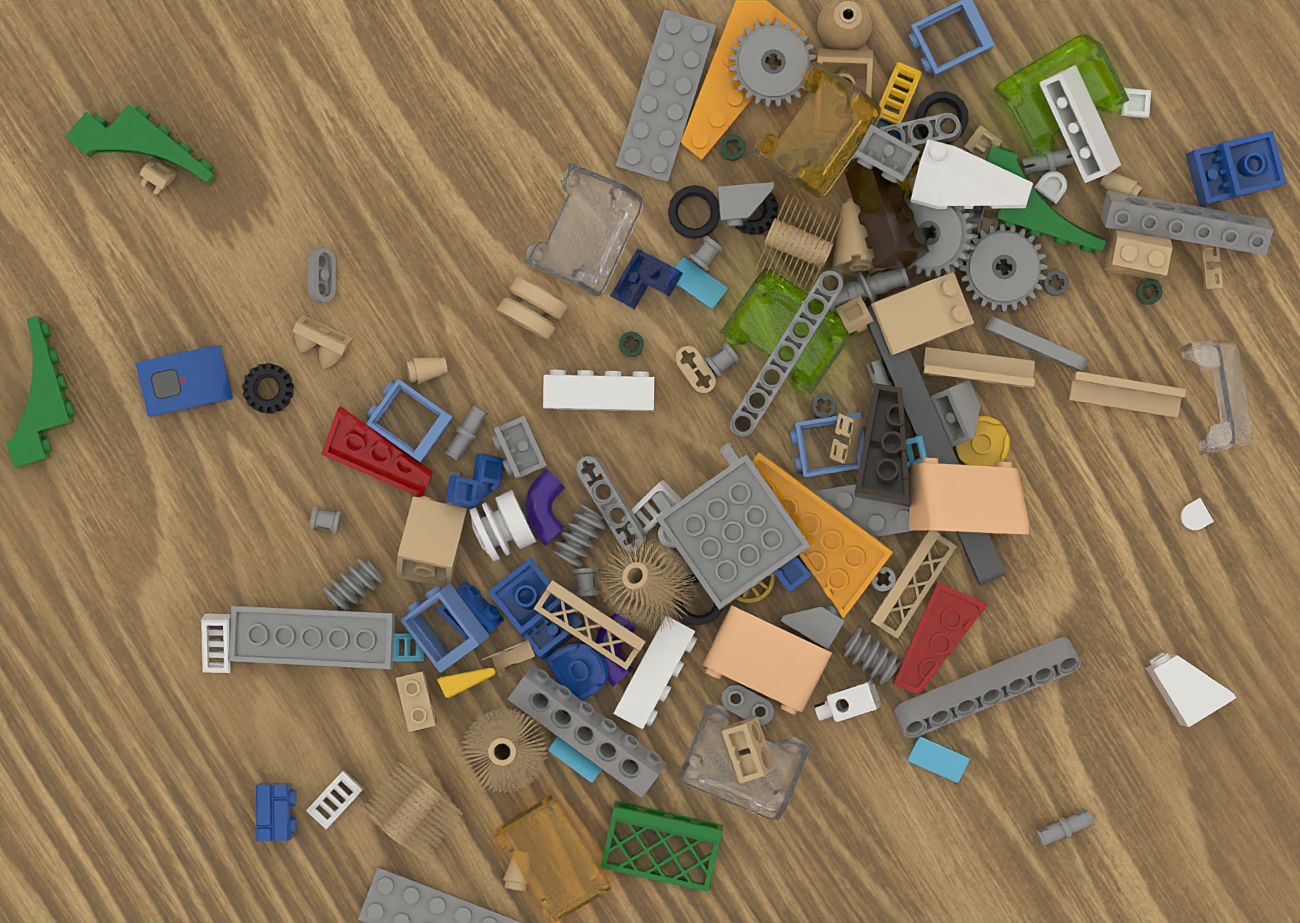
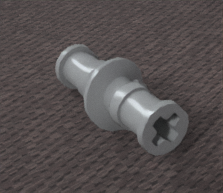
(871, 286)

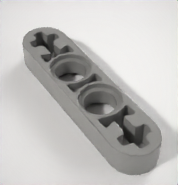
(1036, 344)
(615, 500)

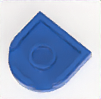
(579, 669)

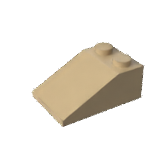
(850, 64)
(922, 313)

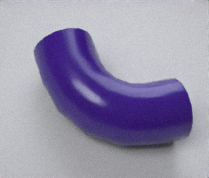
(539, 507)
(615, 671)

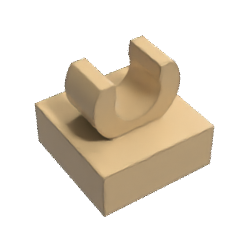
(980, 142)
(158, 174)
(855, 315)

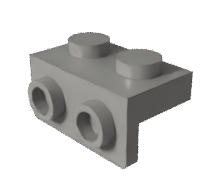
(886, 153)
(519, 448)

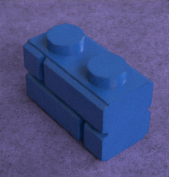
(274, 812)

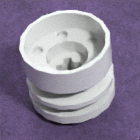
(502, 526)

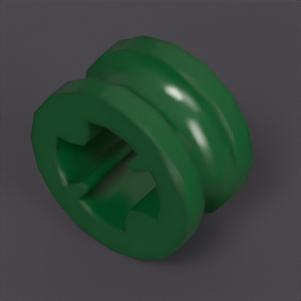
(724, 149)
(1151, 300)
(636, 337)

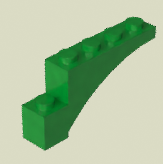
(137, 135)
(1038, 214)
(46, 404)

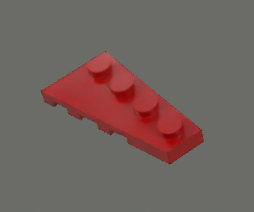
(369, 452)
(940, 629)

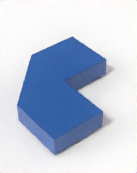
(486, 479)

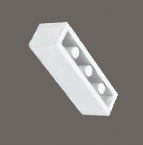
(1080, 123)
(598, 392)
(654, 672)

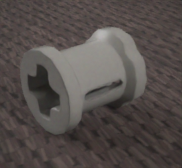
(705, 253)
(722, 359)
(325, 520)
(891, 579)
(586, 582)

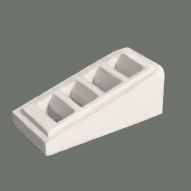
(661, 486)
(215, 620)
(351, 783)

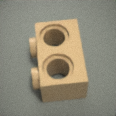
(416, 701)
(748, 749)

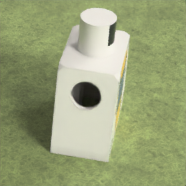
(860, 697)

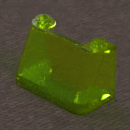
(1027, 104)
(766, 315)

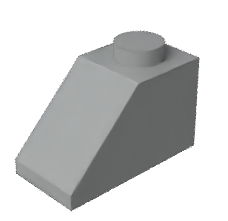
(740, 202)
(958, 412)
(816, 624)

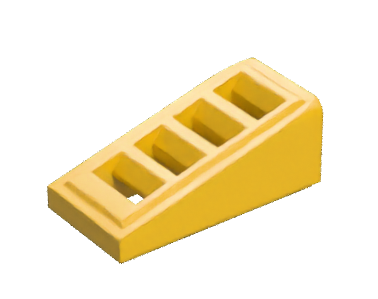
(904, 72)
(459, 682)

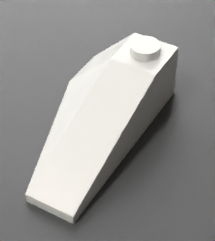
(961, 179)

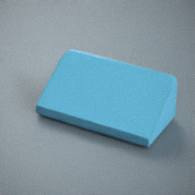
(700, 284)
(574, 759)
(938, 759)

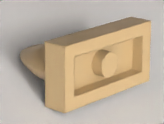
(332, 342)

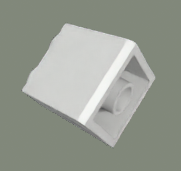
(1187, 689)

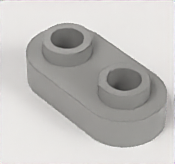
(321, 275)
(748, 703)

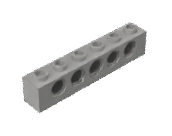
(1186, 222)
(590, 744)

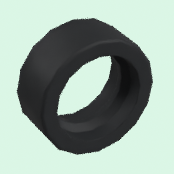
(947, 97)
(698, 191)
(691, 618)

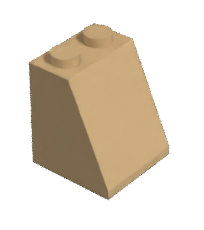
(1138, 255)
(430, 542)

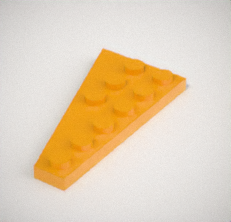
(719, 100)
(841, 551)

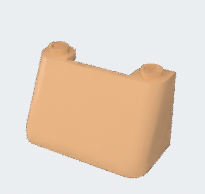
(967, 498)
(766, 659)

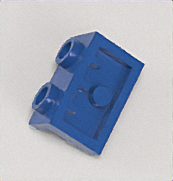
(484, 612)

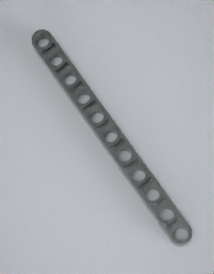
(926, 422)

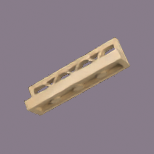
(978, 367)
(1126, 394)
(904, 578)
(596, 616)

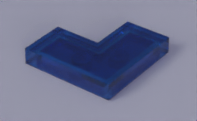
(644, 272)

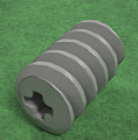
(580, 536)
(353, 584)
(871, 656)

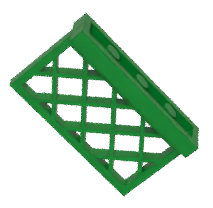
(662, 822)

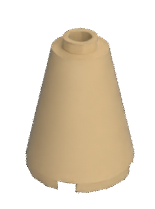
(842, 33)
(850, 245)

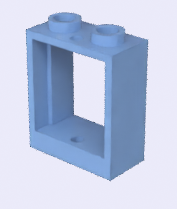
(975, 24)
(433, 435)
(801, 462)
(429, 640)

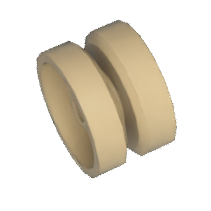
(531, 309)

